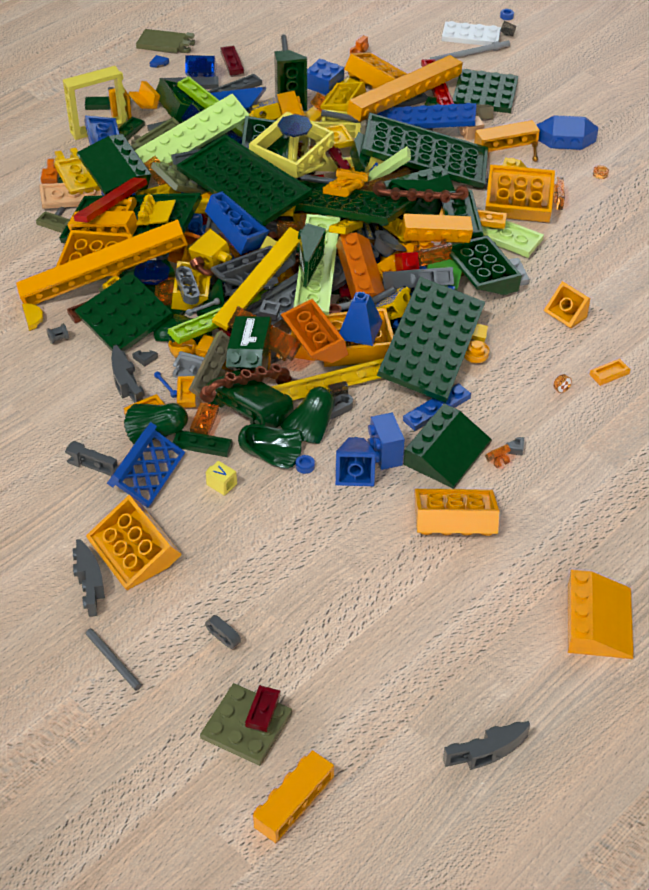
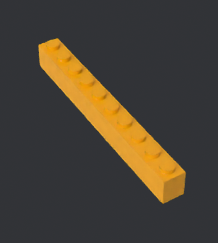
(404, 88)
(101, 263)

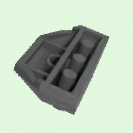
(238, 269)

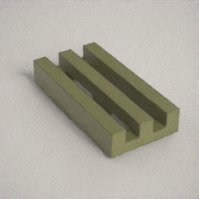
(52, 221)

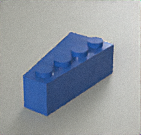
(235, 223)

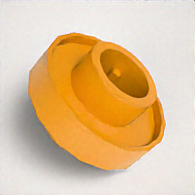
(477, 352)

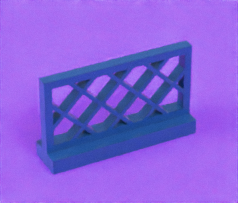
(132, 457)

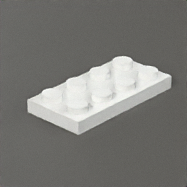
(470, 33)

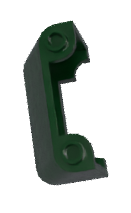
(256, 401)

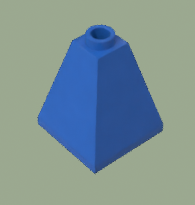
(361, 321)
(355, 463)

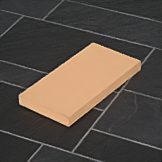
(58, 196)

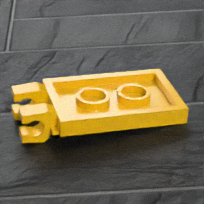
(74, 173)

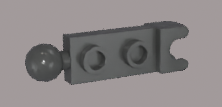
(90, 459)

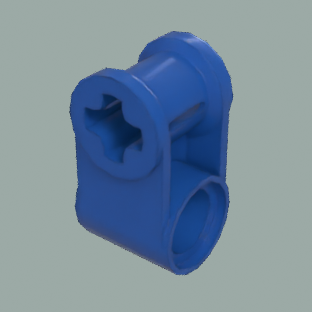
(196, 224)

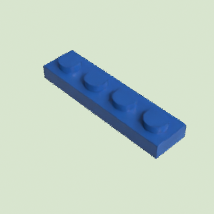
(421, 415)

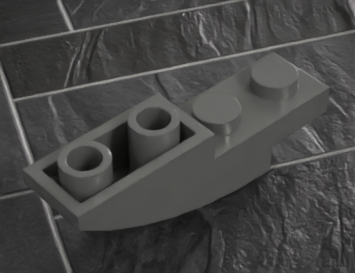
(410, 277)
(124, 376)
(89, 576)
(496, 744)

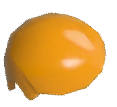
(187, 346)

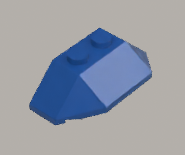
(246, 97)
(567, 132)

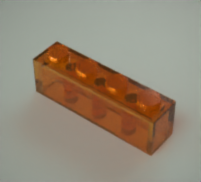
(280, 342)

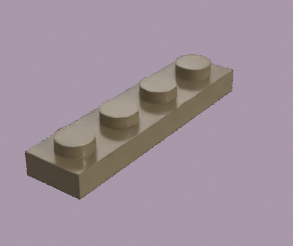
(211, 363)

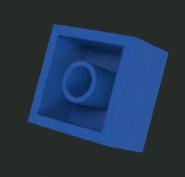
(323, 76)
(386, 440)

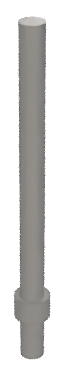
(494, 46)

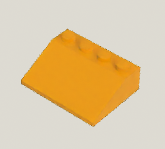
(372, 69)
(520, 192)
(85, 242)
(362, 353)
(456, 511)
(132, 543)
(599, 616)

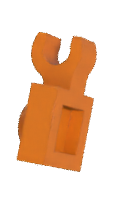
(361, 45)
(50, 174)

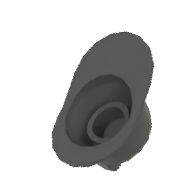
(387, 244)

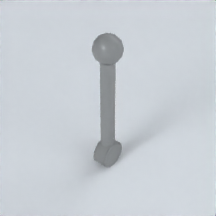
(189, 312)

